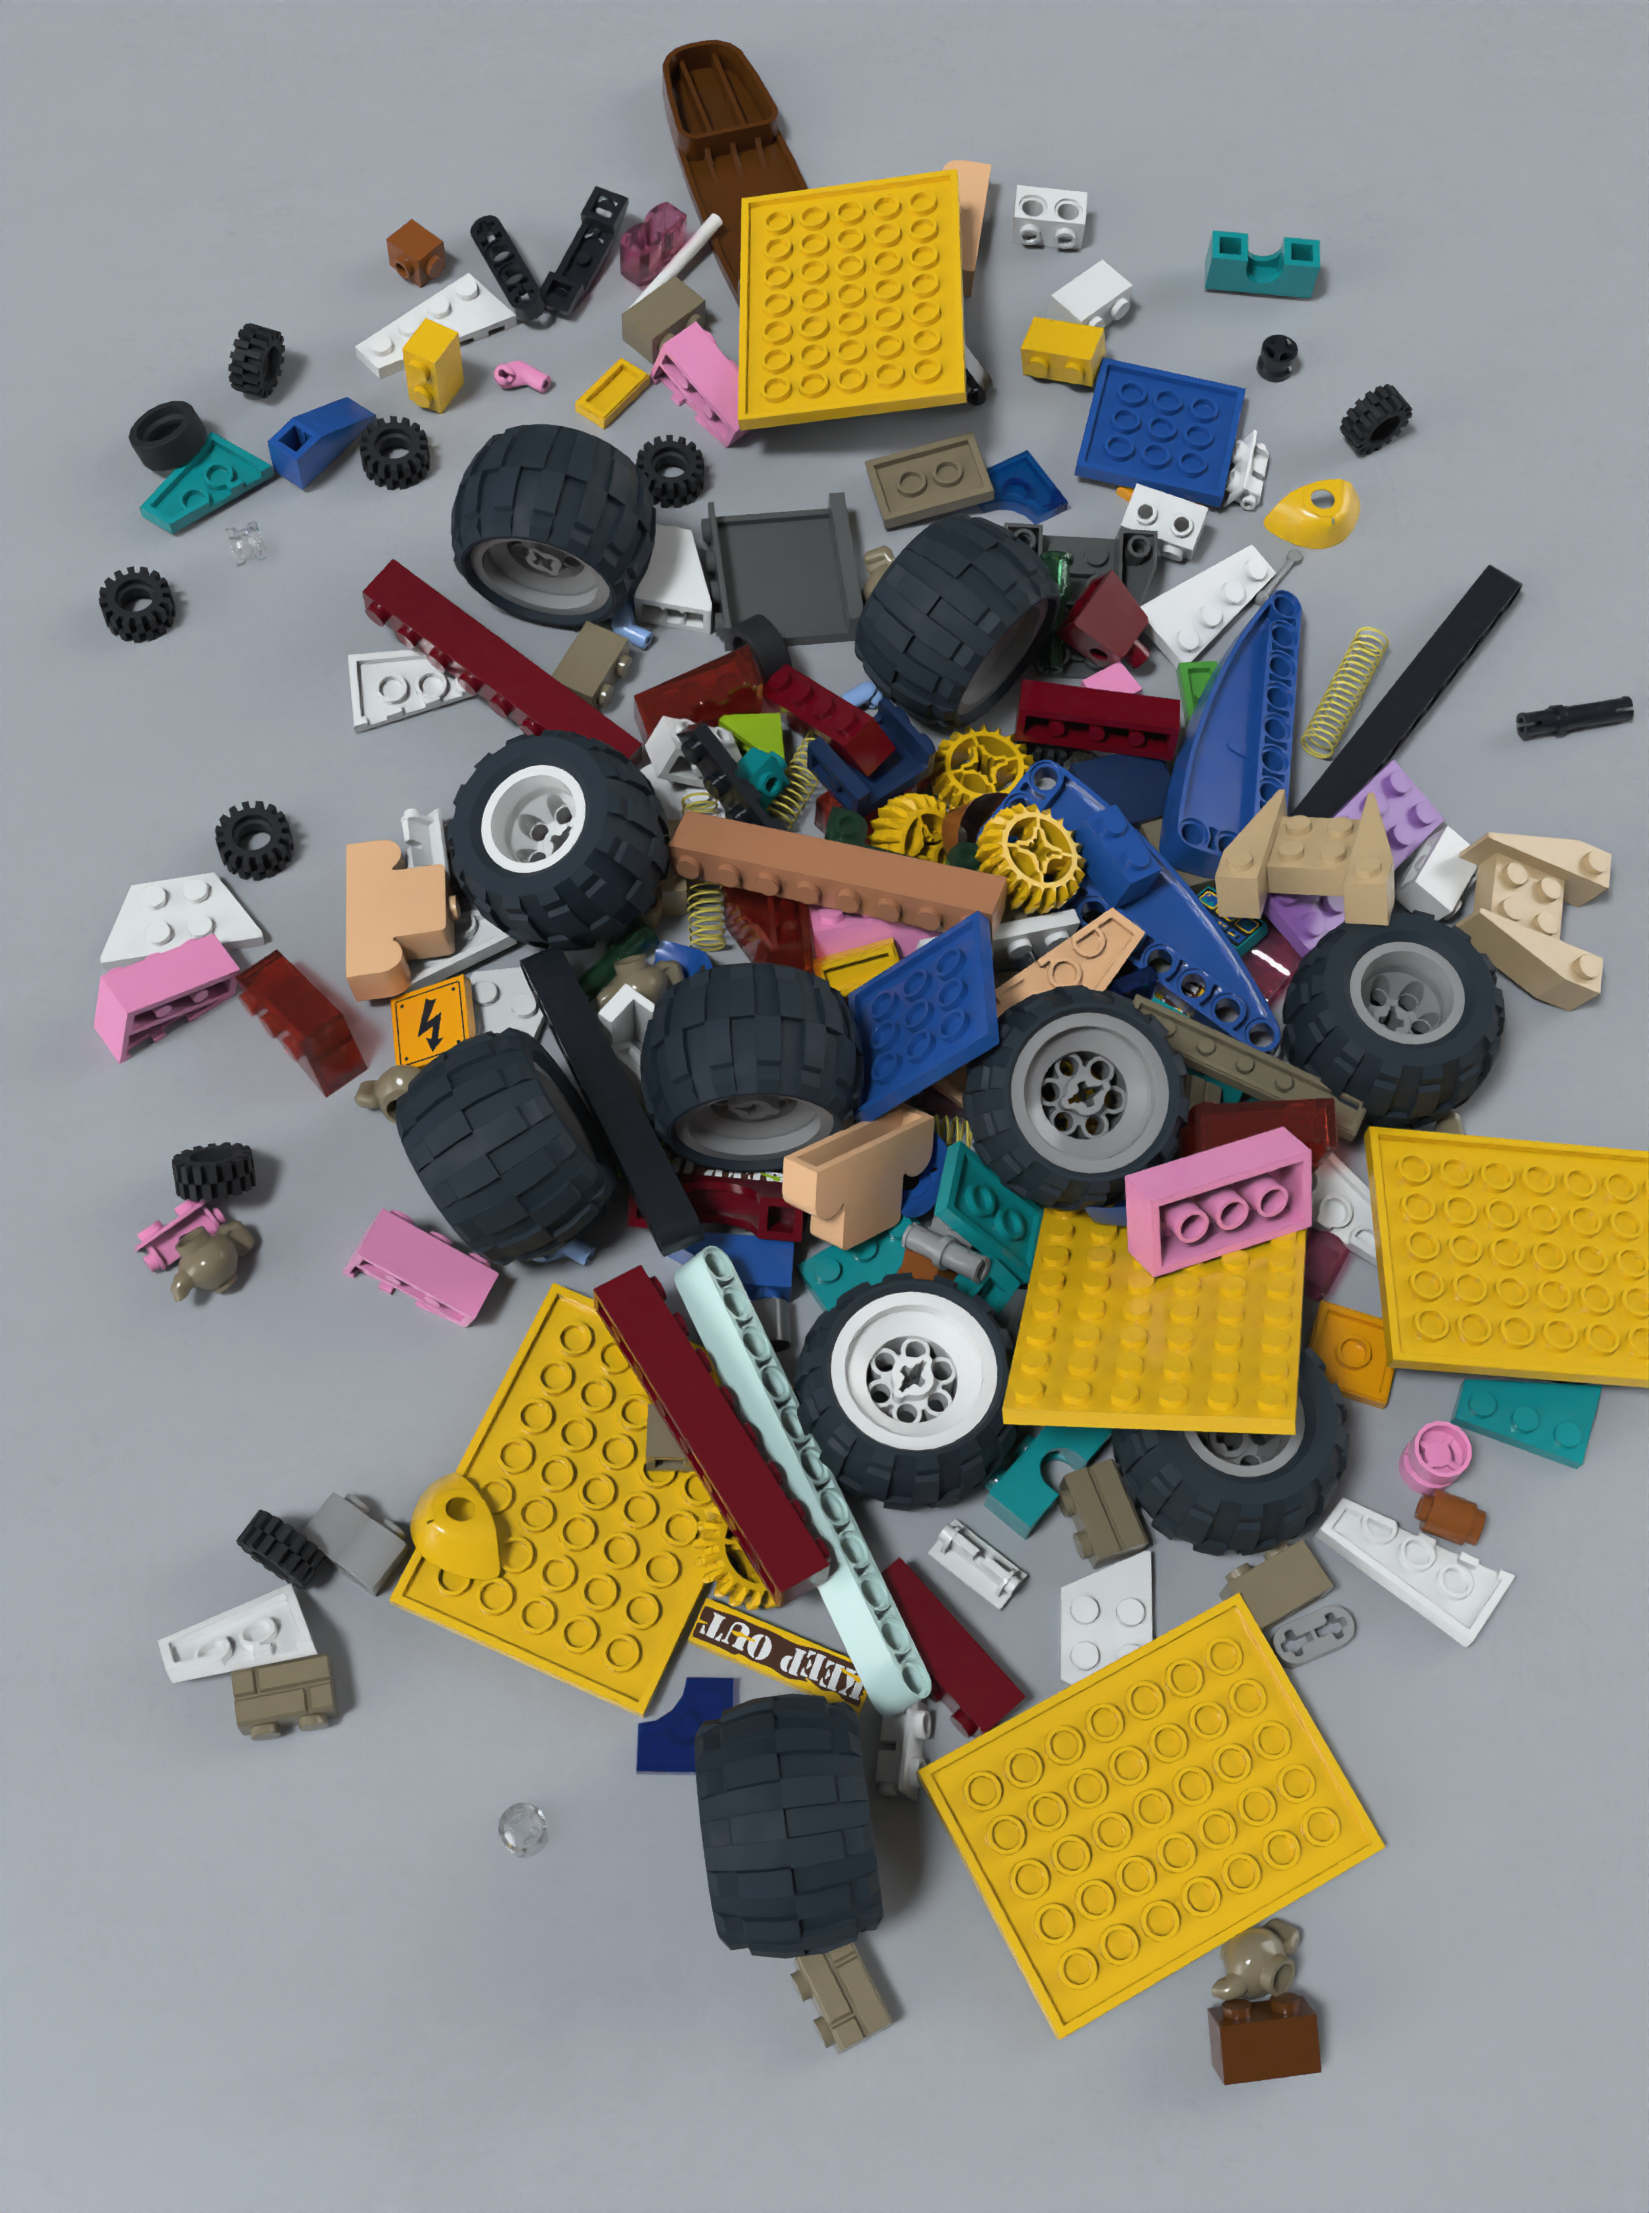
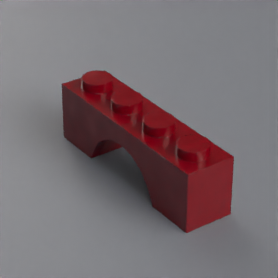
(842, 725)
(740, 1203)

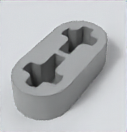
(1307, 1627)

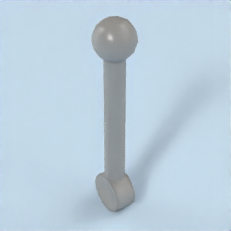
(1293, 559)

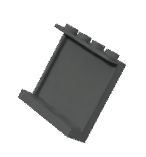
(787, 568)

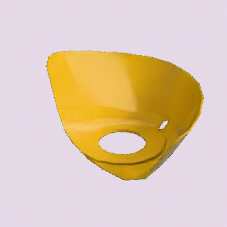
(1309, 526)
(456, 1546)

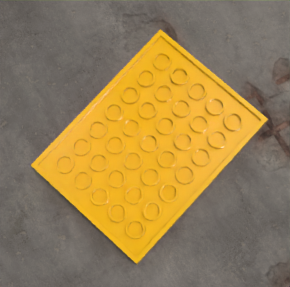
(851, 301)
(1511, 1256)
(1159, 1352)
(586, 1537)
(1148, 1814)

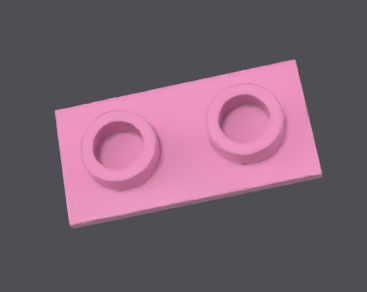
(161, 1240)

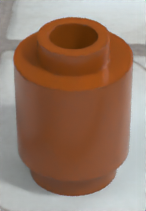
(1450, 1517)

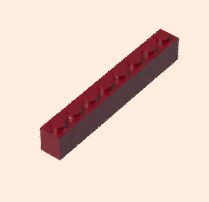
(484, 661)
(711, 1436)

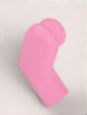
(520, 374)

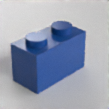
(1115, 857)

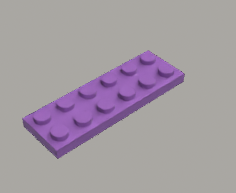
(1407, 823)

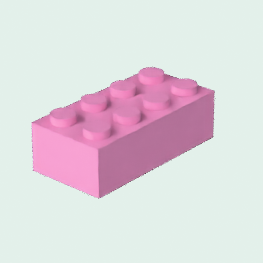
(1218, 1201)

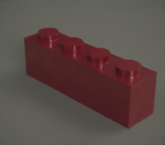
(1097, 720)
(957, 1665)

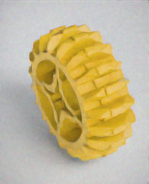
(989, 758)
(911, 827)
(1040, 850)
(716, 1548)

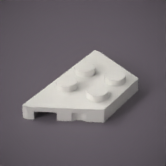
(175, 910)
(504, 1001)
(1104, 1617)

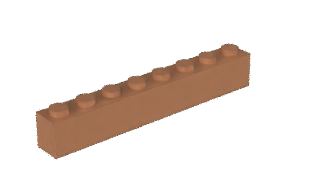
(834, 874)

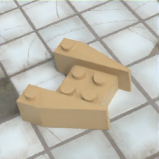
(1309, 859)
(1521, 908)

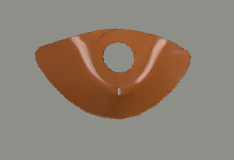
(970, 817)

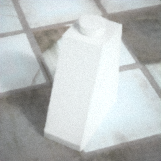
(674, 584)

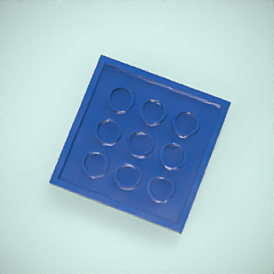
(1160, 431)
(926, 1016)

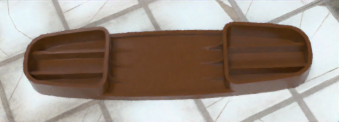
(725, 140)

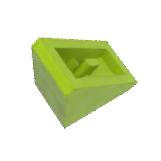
(756, 731)

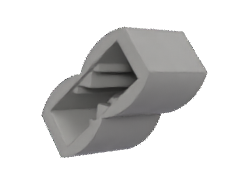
(356, 1543)

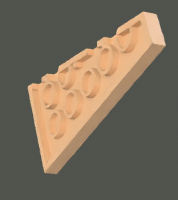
(1084, 959)

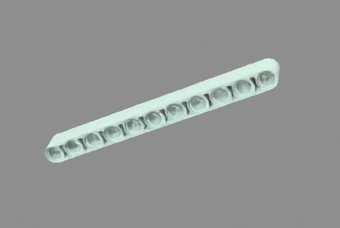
(765, 1400)

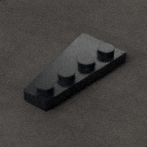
(718, 767)

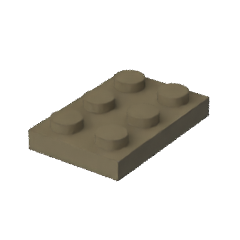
(929, 480)

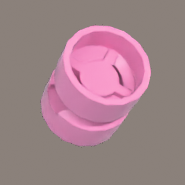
(1435, 1457)

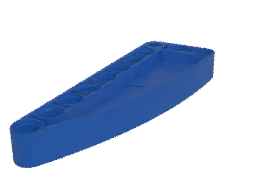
(1235, 741)
(1169, 913)

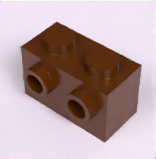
(1264, 2039)

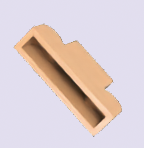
(973, 194)
(393, 918)
(856, 1175)

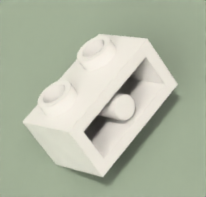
(1092, 297)
(1174, 518)
(667, 756)
(1437, 876)

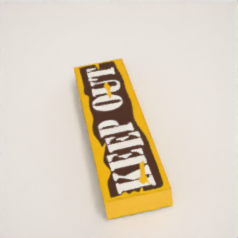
(777, 1654)

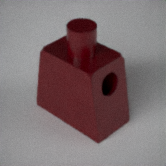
(1106, 624)

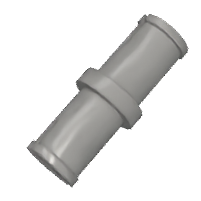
(946, 1252)

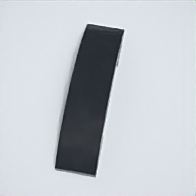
(587, 252)

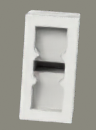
(1048, 217)

